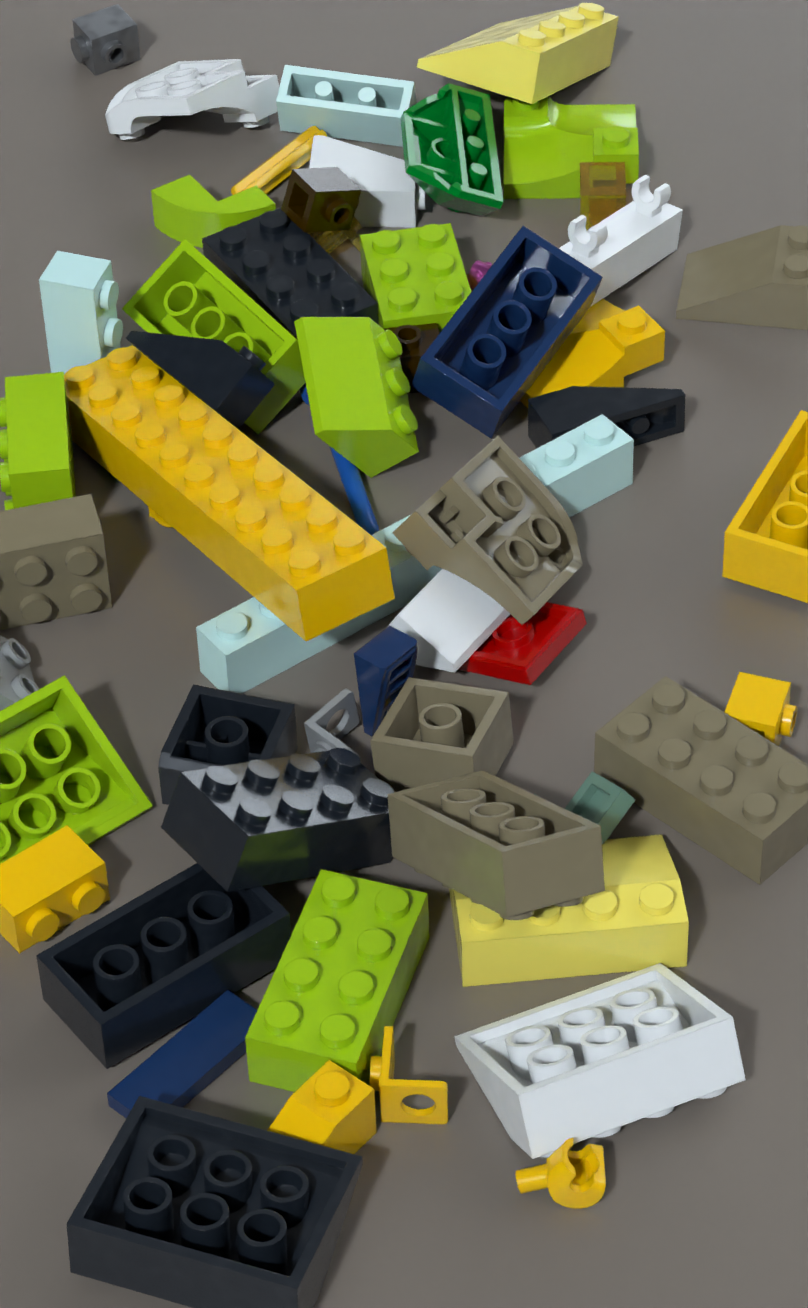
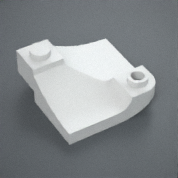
(193, 88)

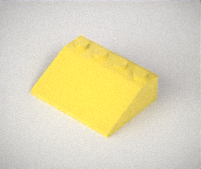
(531, 54)
(618, 930)

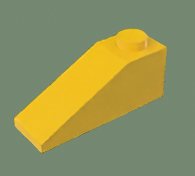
(330, 1111)

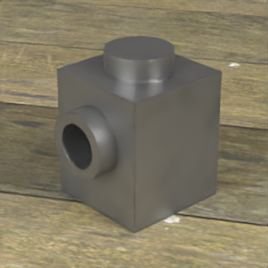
(105, 39)

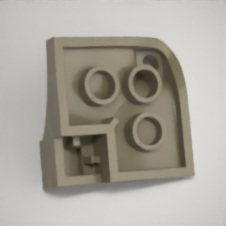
(497, 532)

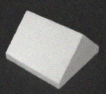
(449, 621)

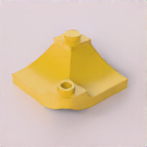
(602, 350)

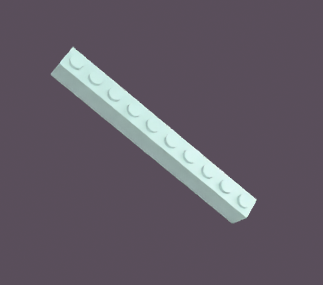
(255, 645)

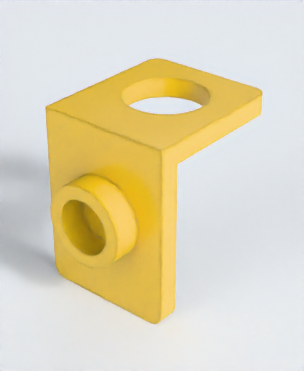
(393, 1090)

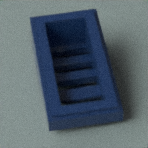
(382, 672)

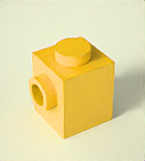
(763, 706)

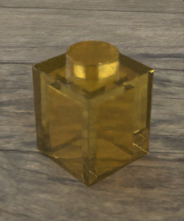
(601, 190)

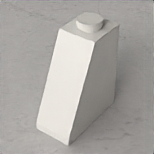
(387, 191)

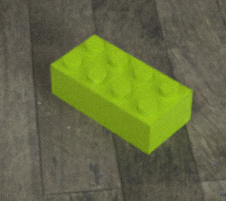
(199, 301)
(338, 980)

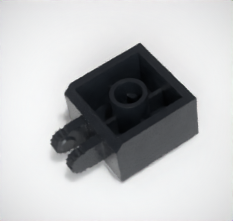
(225, 730)

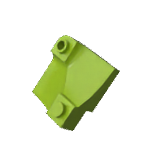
(551, 139)

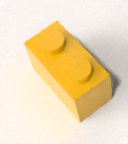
(49, 888)

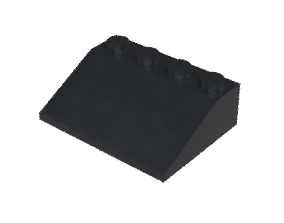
(212, 1211)

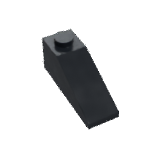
(211, 370)
(639, 412)

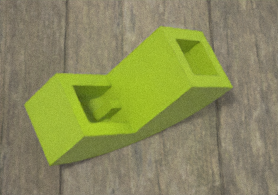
(191, 213)

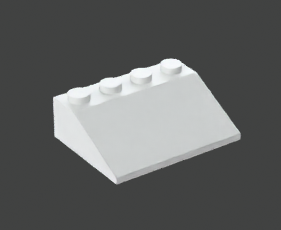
(603, 1059)

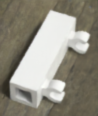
(627, 239)

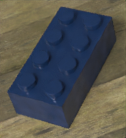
(506, 331)

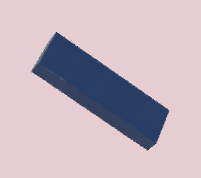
(189, 1058)

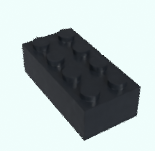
(286, 271)
(281, 818)
(161, 961)

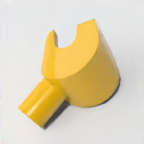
(571, 1177)

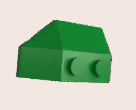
(454, 150)

